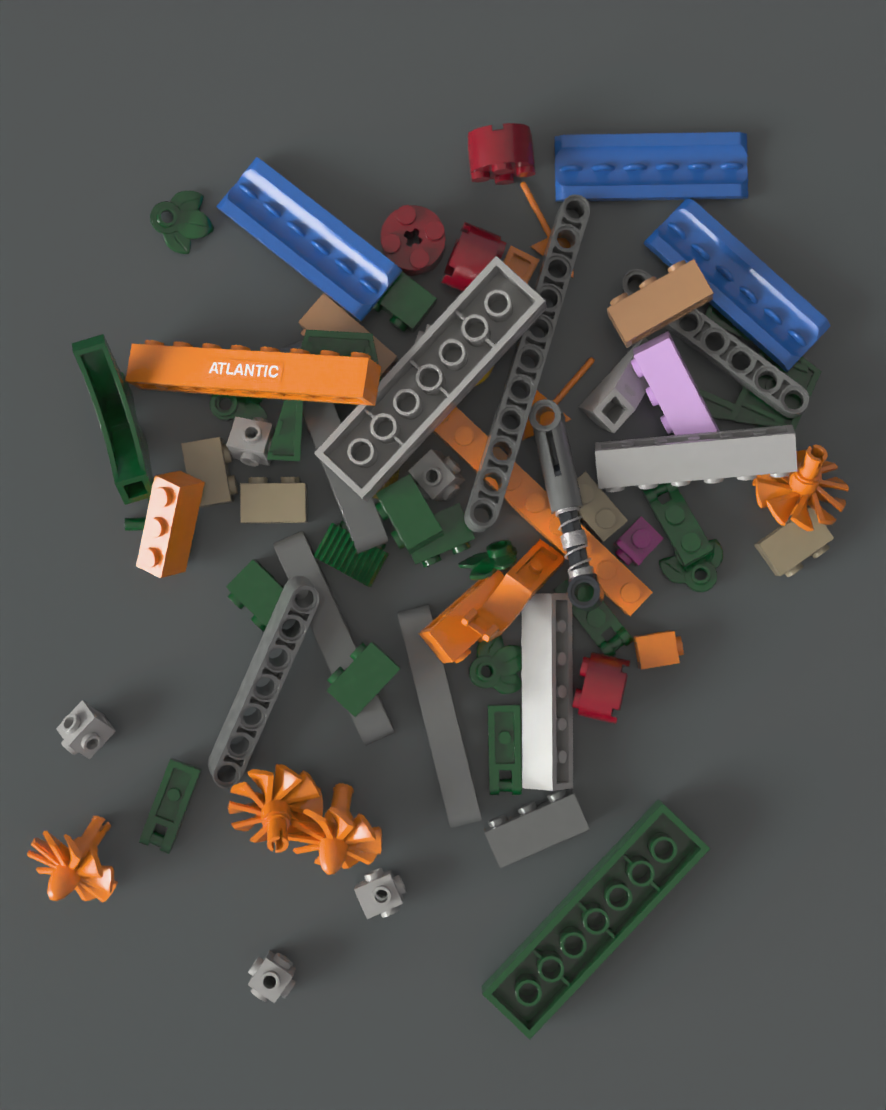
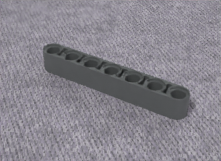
(732, 348)
(359, 515)
(331, 629)
(263, 667)
(440, 720)

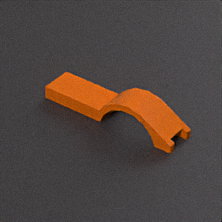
(515, 591)

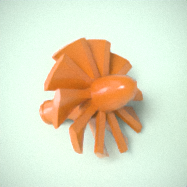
(793, 493)
(281, 800)
(337, 835)
(76, 865)

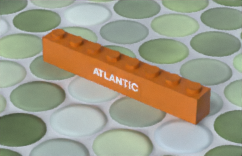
(254, 373)

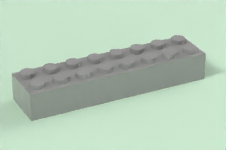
(432, 379)

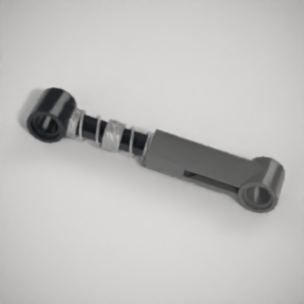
(565, 500)

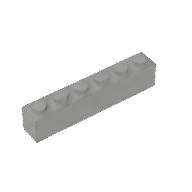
(696, 457)
(547, 693)

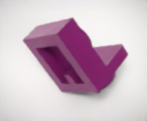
(637, 542)

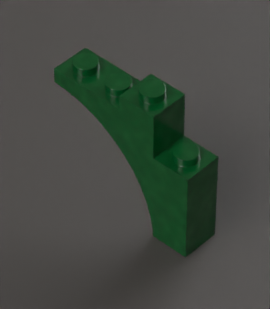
(117, 418)

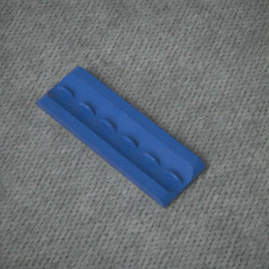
(651, 166)
(309, 239)
(742, 284)

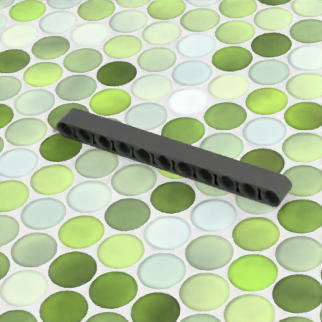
(525, 377)

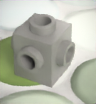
(251, 440)
(437, 476)
(85, 730)
(374, 903)
(276, 966)

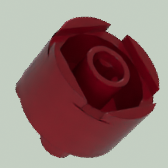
(501, 153)
(405, 223)
(471, 255)
(602, 687)

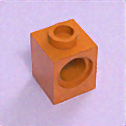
(658, 649)

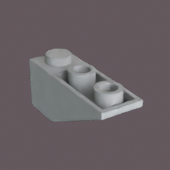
(616, 395)

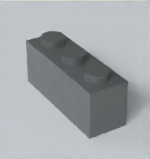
(535, 827)

